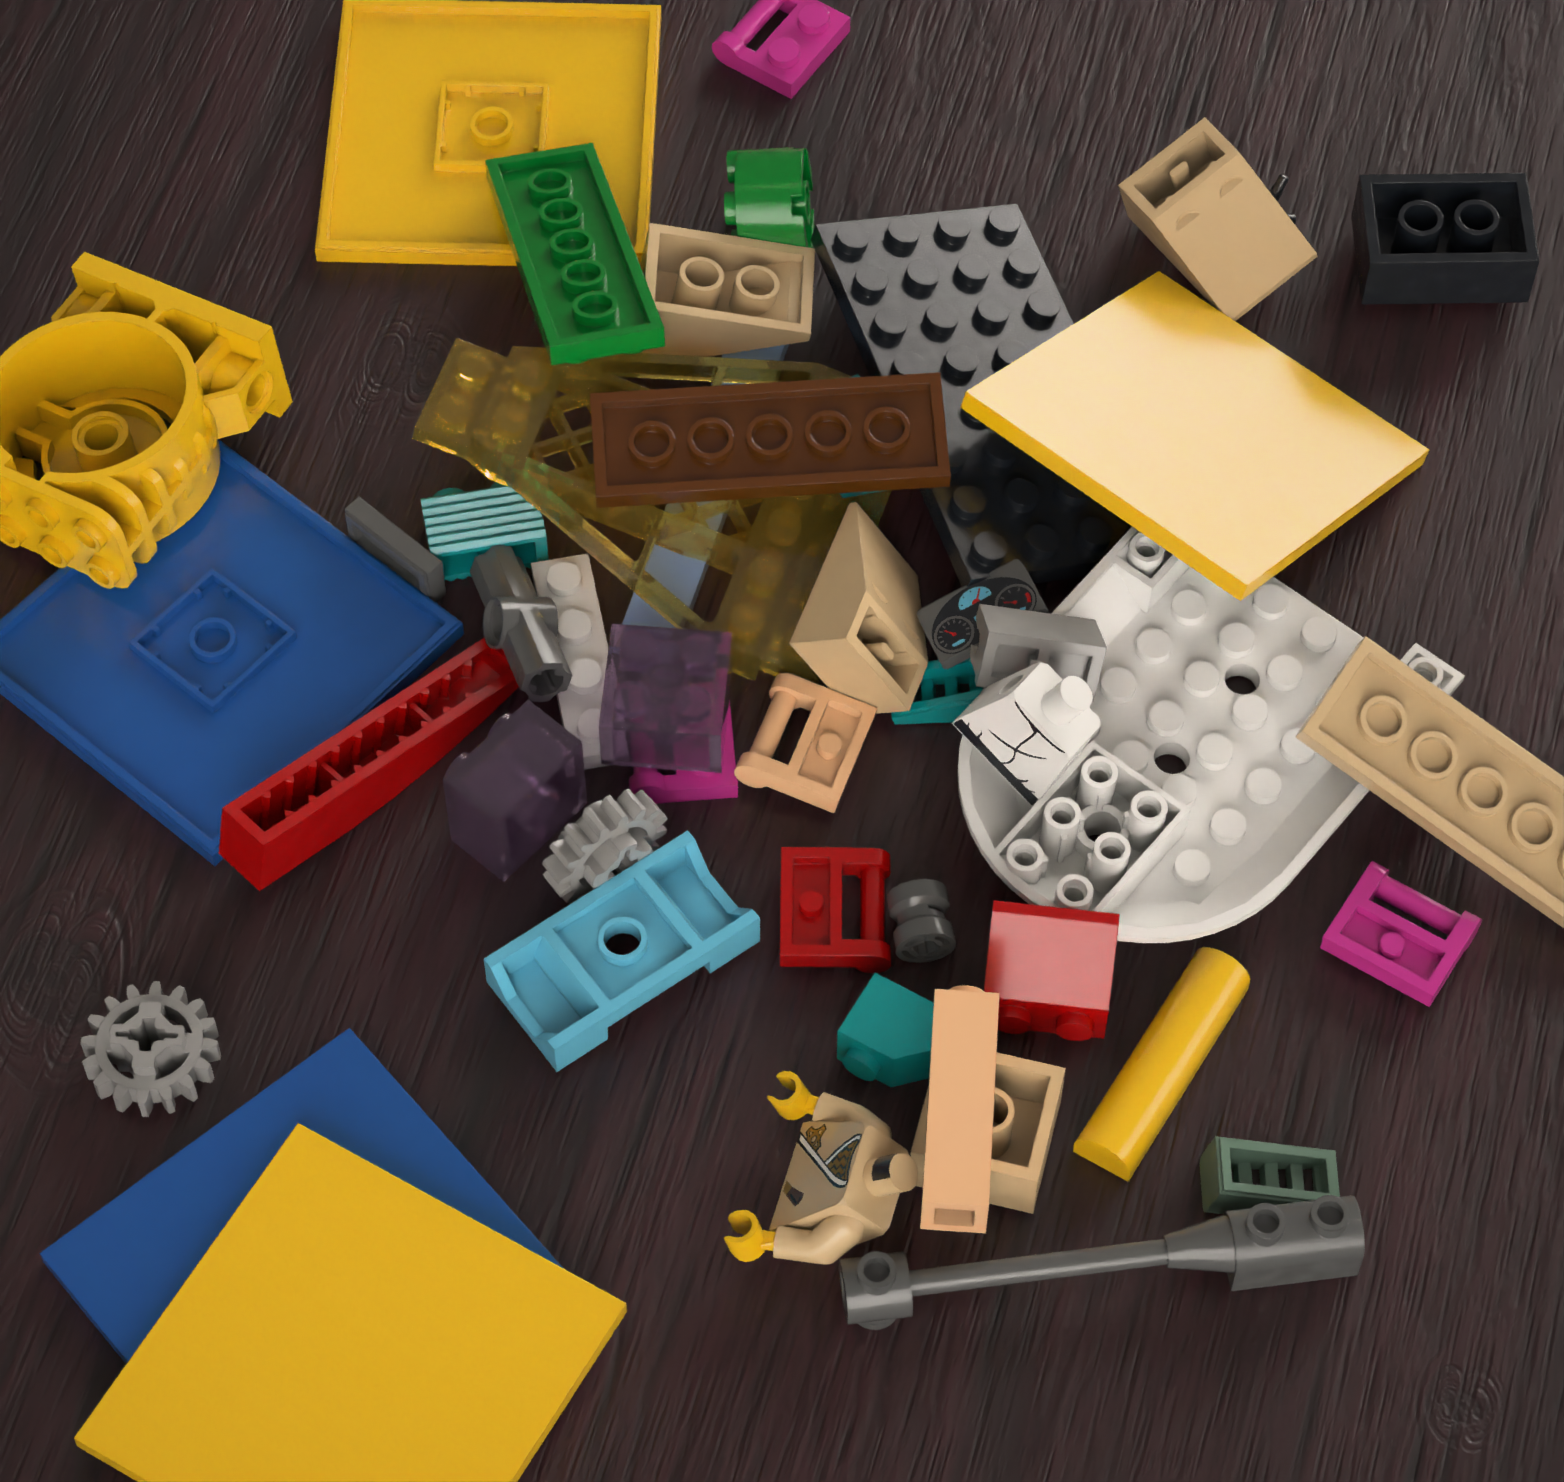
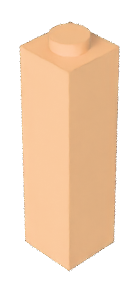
(960, 1110)

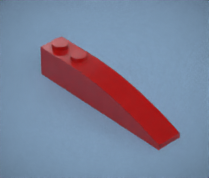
(361, 766)

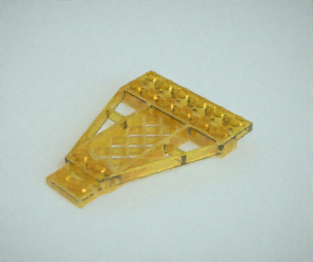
(495, 413)

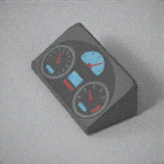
(952, 618)

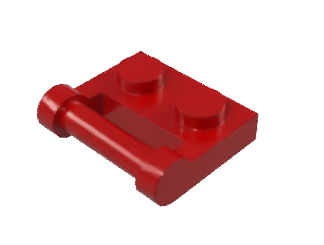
(814, 908)

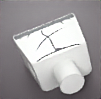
(1031, 727)

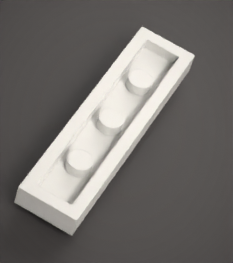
(583, 643)

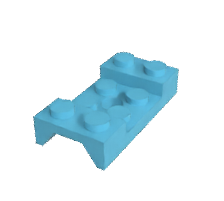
(572, 988)

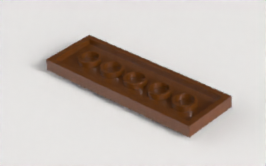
(769, 440)

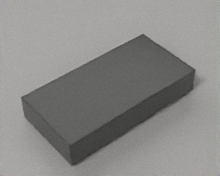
(395, 548)

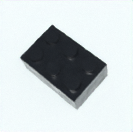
(1444, 238)

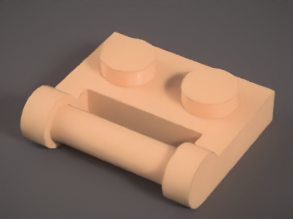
(825, 748)

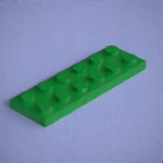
(574, 255)

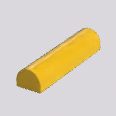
(1163, 1062)

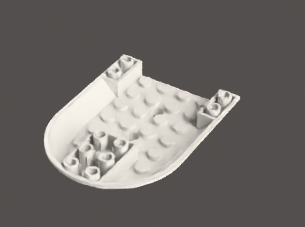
(1250, 807)

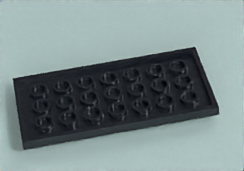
(965, 301)

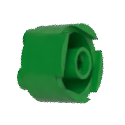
(770, 195)

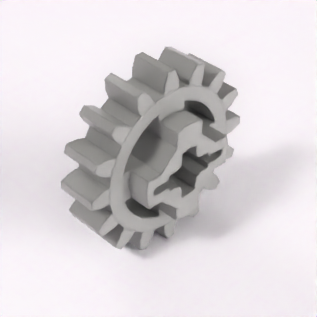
(603, 843)
(154, 1051)

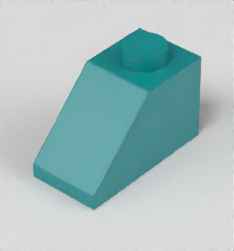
(887, 1034)

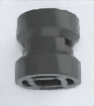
(921, 921)

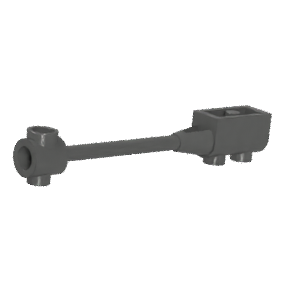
(1253, 1245)

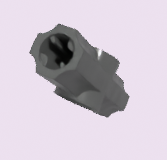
(520, 623)

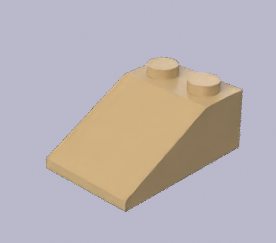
(727, 291)

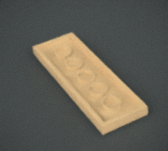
(1445, 772)

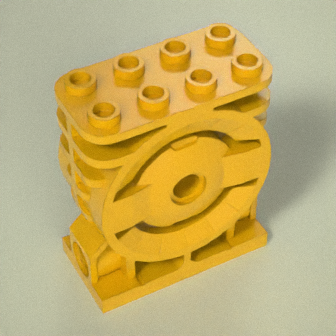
(90, 406)

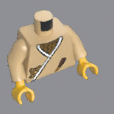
(836, 1186)

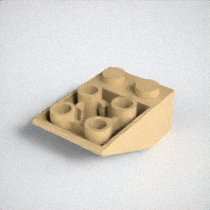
(1215, 220)
(863, 619)

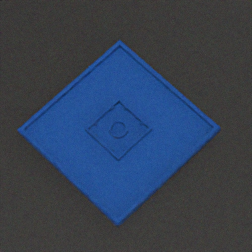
(221, 655)
(148, 1240)

